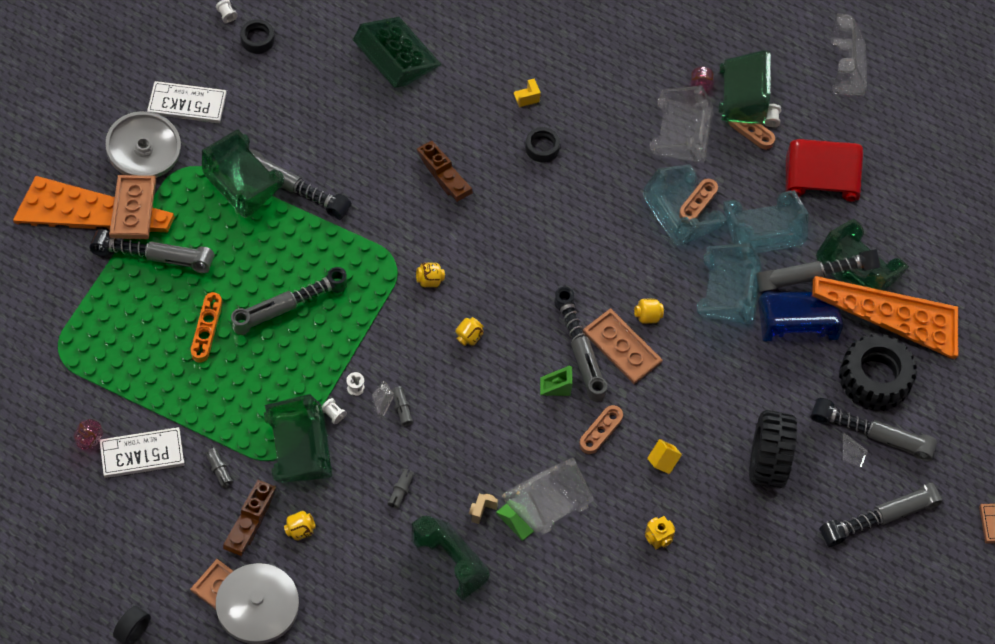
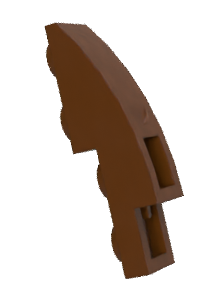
(443, 172)
(250, 518)

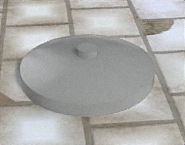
(143, 144)
(257, 603)

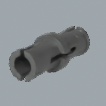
(402, 406)
(219, 467)
(400, 488)

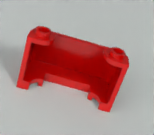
(824, 167)

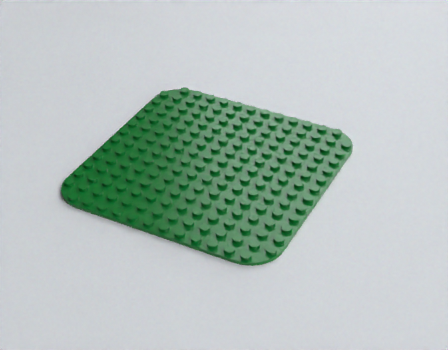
(143, 315)

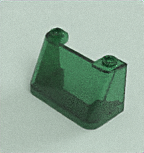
(746, 87)
(239, 173)
(845, 243)
(299, 439)
(469, 569)

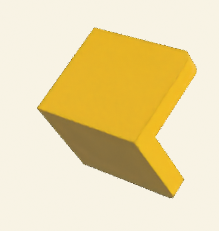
(528, 96)
(664, 456)

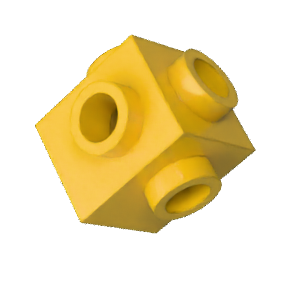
(658, 537)

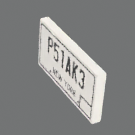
(187, 102)
(141, 452)

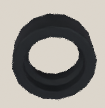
(257, 24)
(539, 156)
(131, 625)

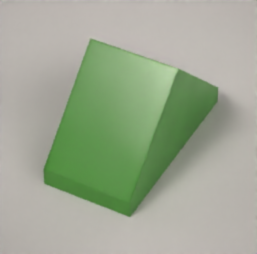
(557, 383)
(514, 522)

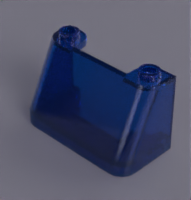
(797, 314)

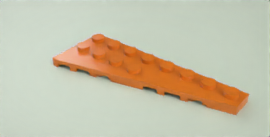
(75, 207)
(914, 318)

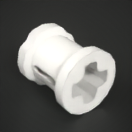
(226, 11)
(773, 115)
(355, 384)
(333, 411)

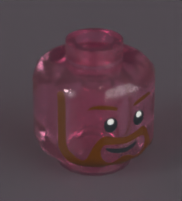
(702, 76)
(88, 434)

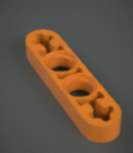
(209, 327)

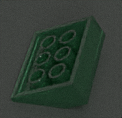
(395, 50)

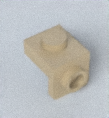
(482, 501)

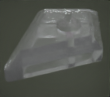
(381, 399)
(852, 452)

